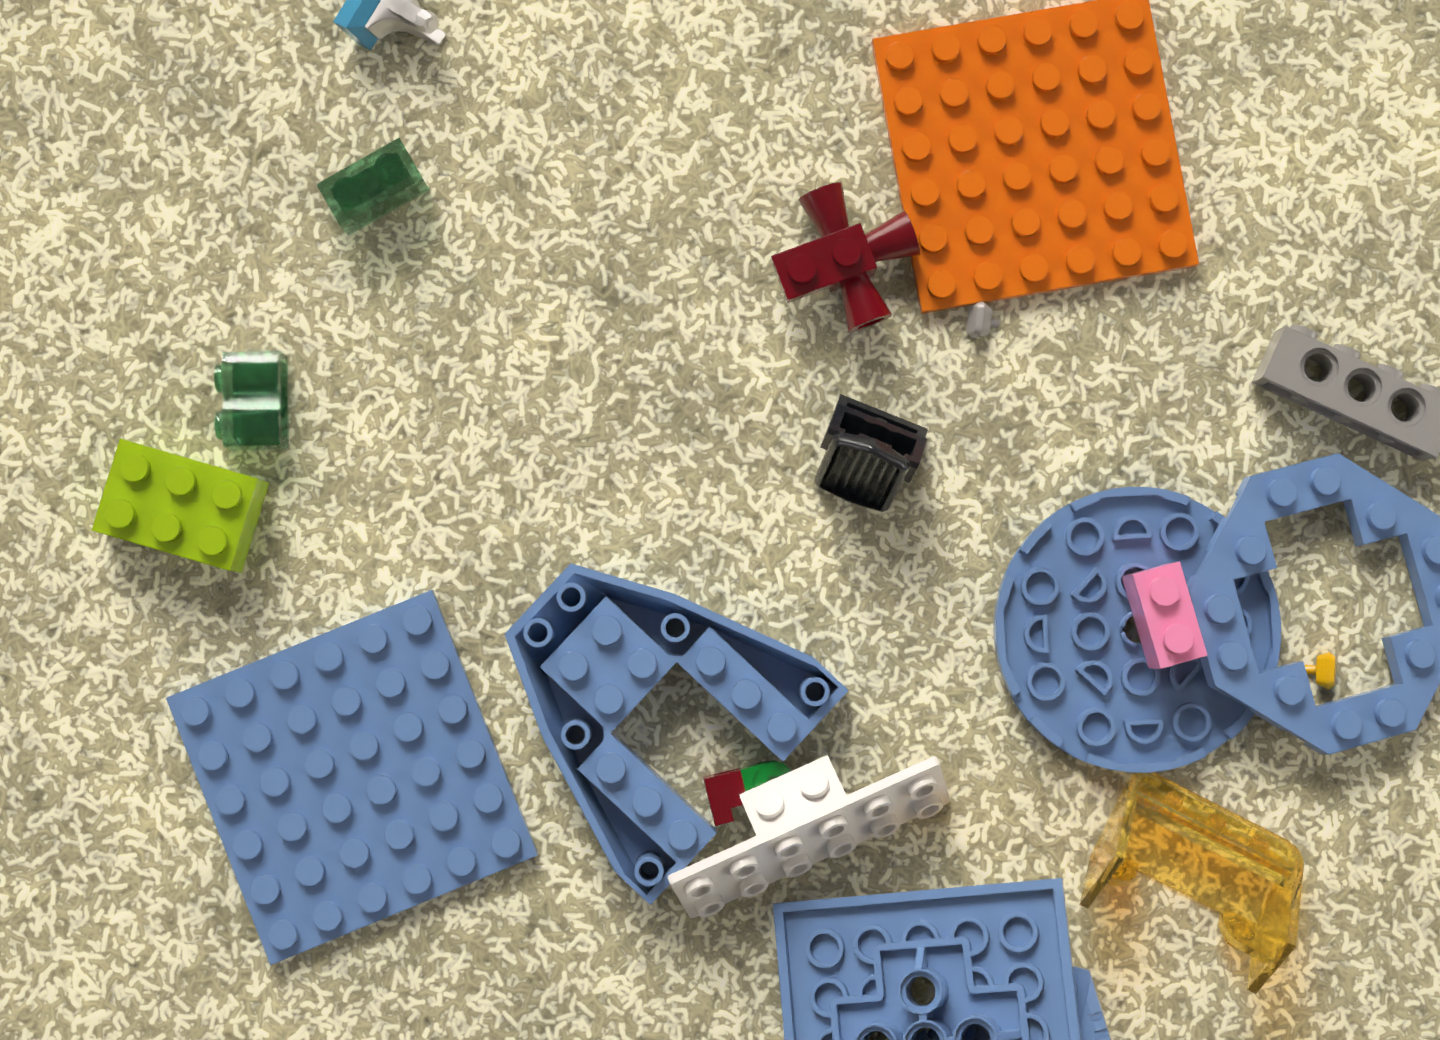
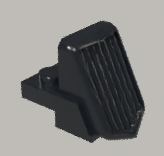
(868, 454)

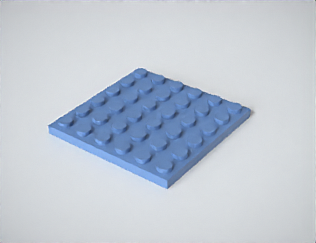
(352, 776)

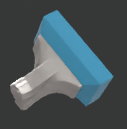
(373, 19)

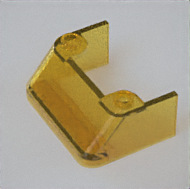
(1209, 857)

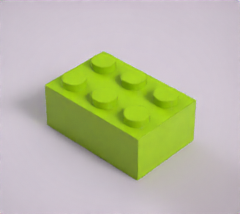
(180, 506)

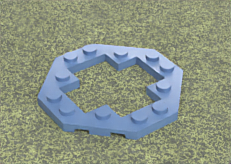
(1244, 549)

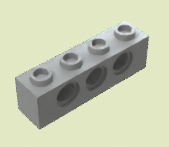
(1284, 375)

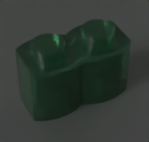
(253, 400)

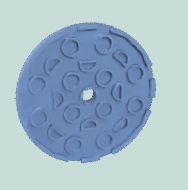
(1066, 644)

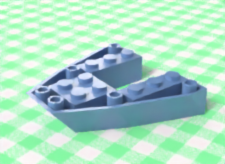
(591, 658)

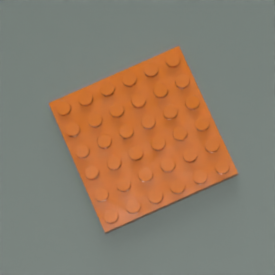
(1034, 152)

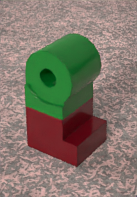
(725, 787)

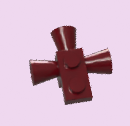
(843, 257)

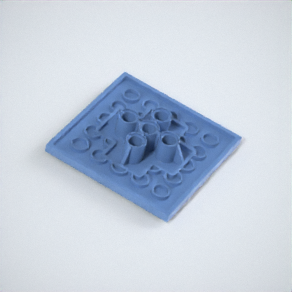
(988, 949)

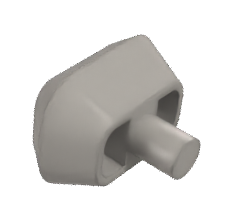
(980, 320)

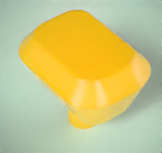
(1324, 670)

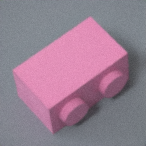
(1164, 615)

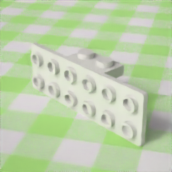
(803, 822)

